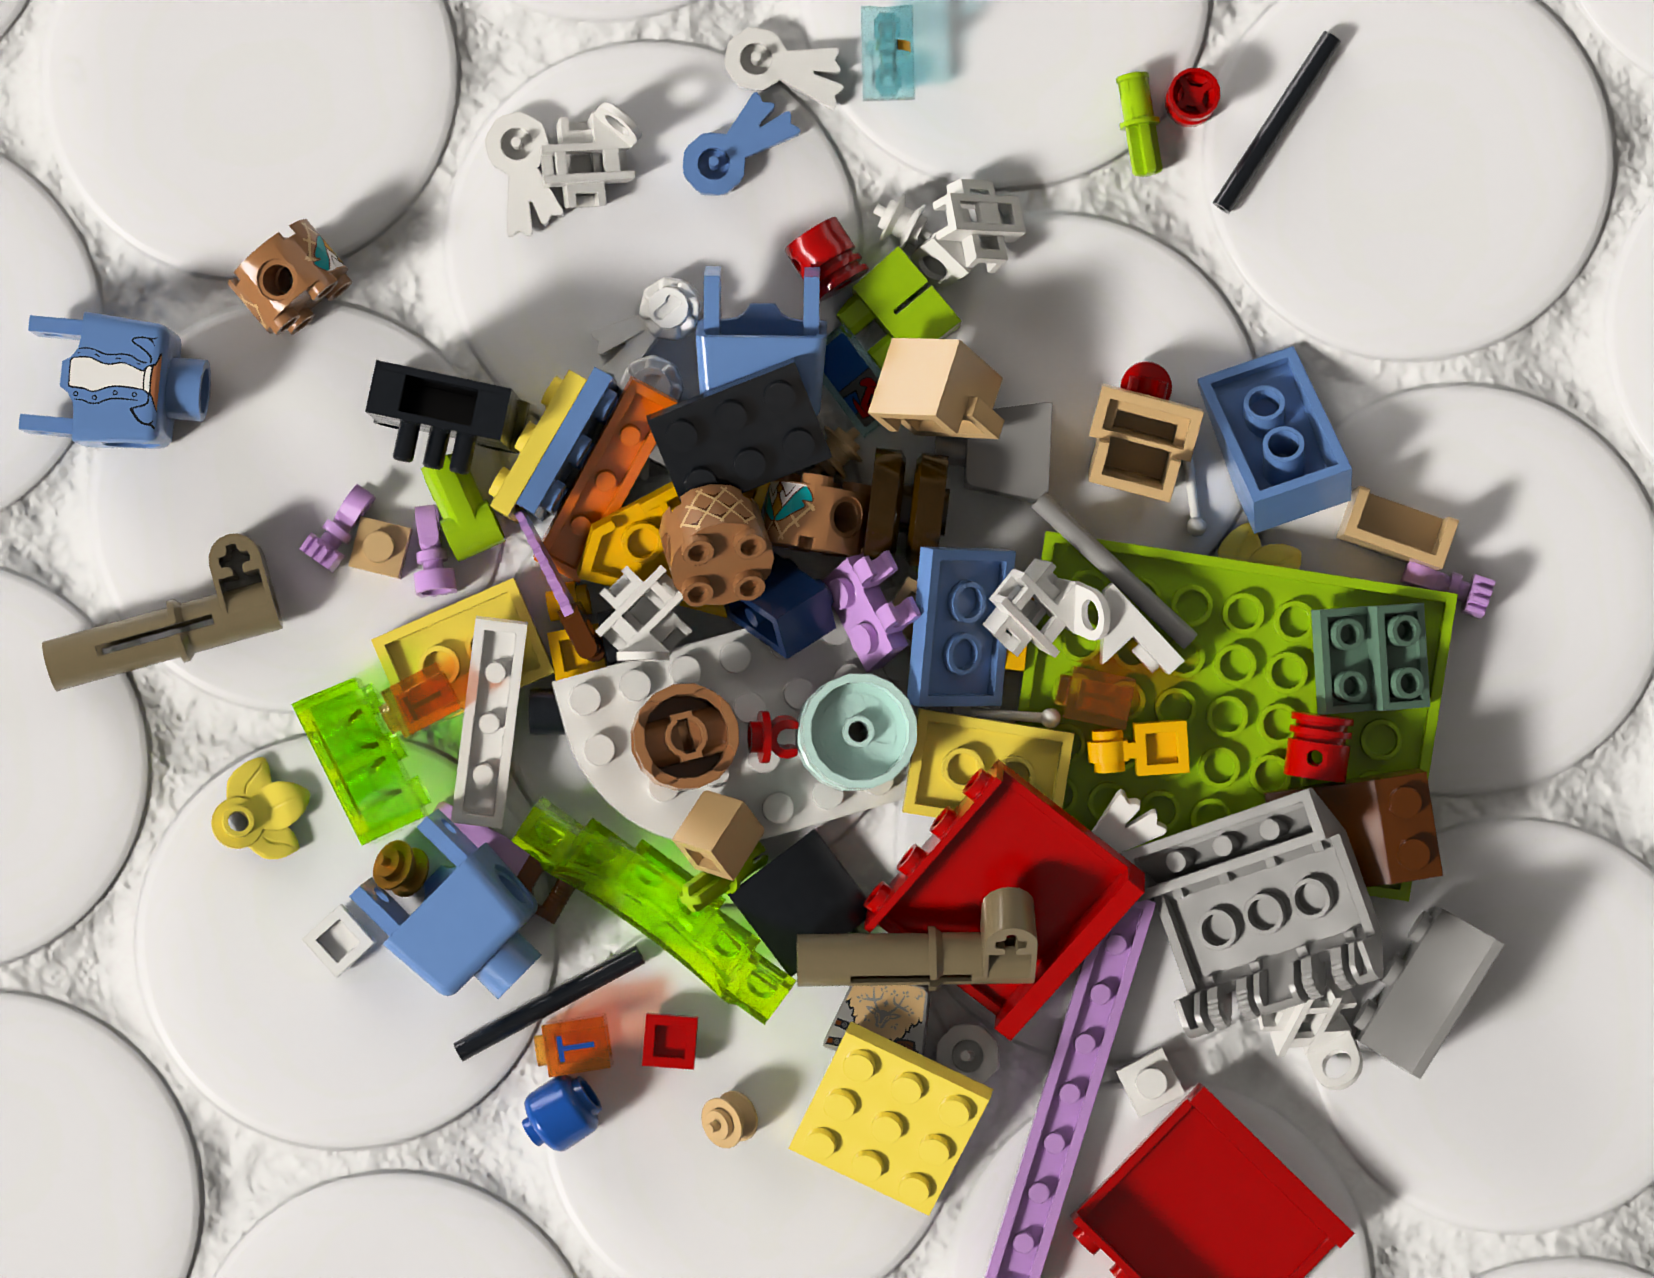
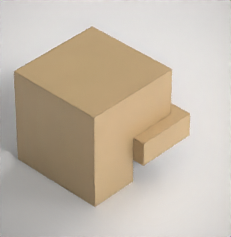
(937, 390)
(1141, 441)

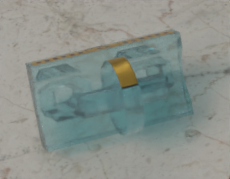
(887, 53)

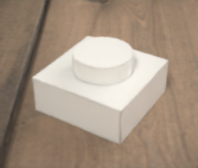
(339, 940)
(1150, 1082)

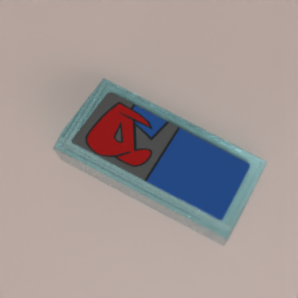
(851, 378)

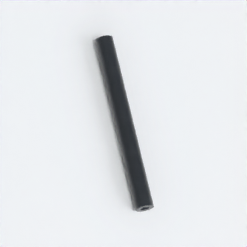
(1276, 122)
(549, 1003)

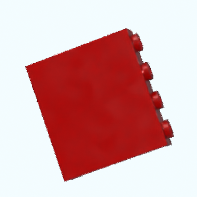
(1017, 839)
(1206, 1204)

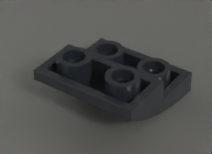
(800, 894)

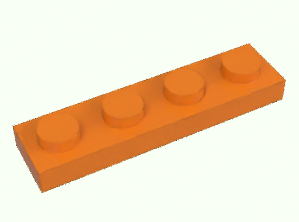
(605, 474)

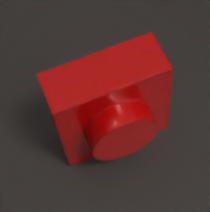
(670, 1041)

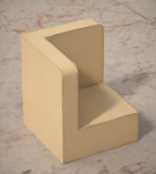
(718, 835)

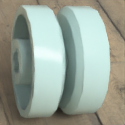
(825, 739)

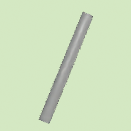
(1114, 570)

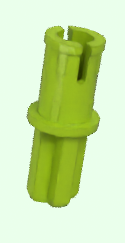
(1140, 124)
(708, 887)

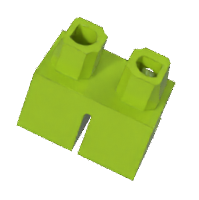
(885, 292)

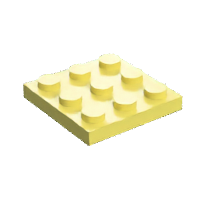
(890, 1118)

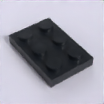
(741, 432)

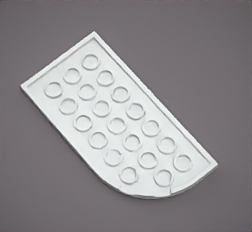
(750, 677)

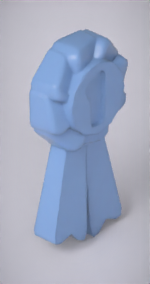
(717, 161)

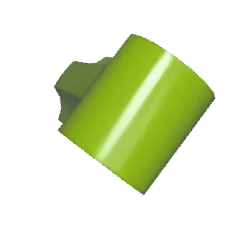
(466, 516)

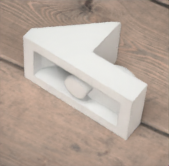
(1130, 623)

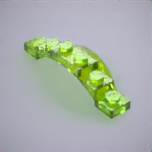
(644, 891)

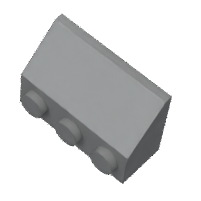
(1426, 990)

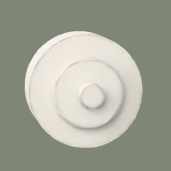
(902, 222)

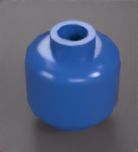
(561, 1112)

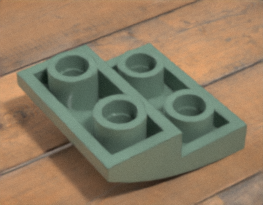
(1370, 658)

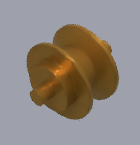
(401, 868)

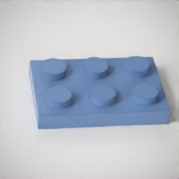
(570, 445)
(951, 651)

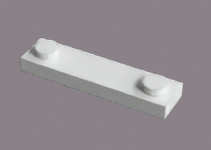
(489, 722)

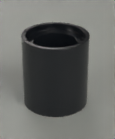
(544, 713)

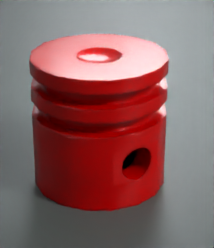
(831, 250)
(1322, 734)

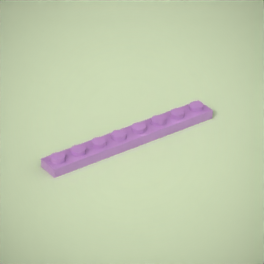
(1068, 1098)

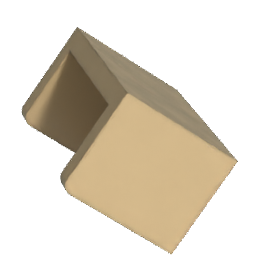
(1396, 529)

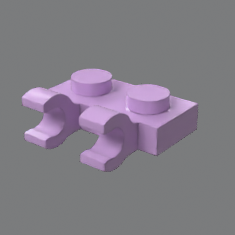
(865, 614)

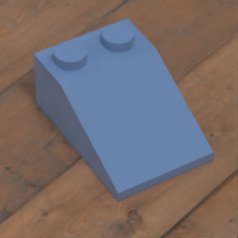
(1276, 440)

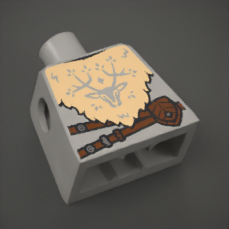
(888, 1010)

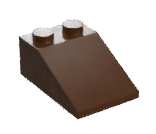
(1386, 823)

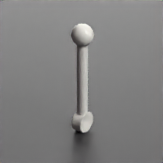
(1196, 525)
(1049, 717)

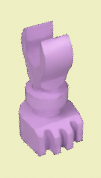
(337, 531)
(434, 578)
(1473, 594)

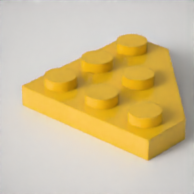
(633, 540)

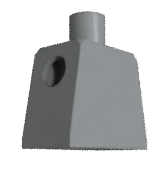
(1008, 466)

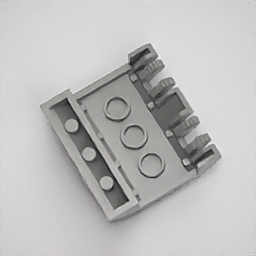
(1261, 910)

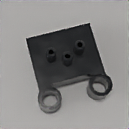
(444, 408)

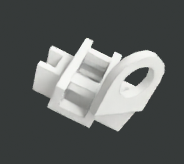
(584, 173)
(959, 242)
(1059, 598)
(651, 616)
(1321, 1033)

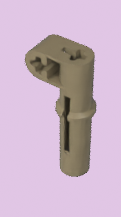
(235, 613)
(996, 955)

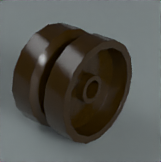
(904, 507)

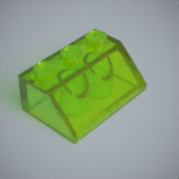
(363, 760)

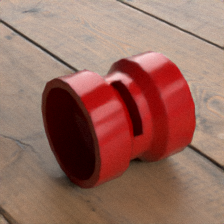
(1198, 91)

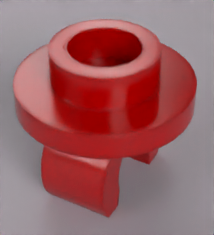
(1148, 379)
(763, 736)

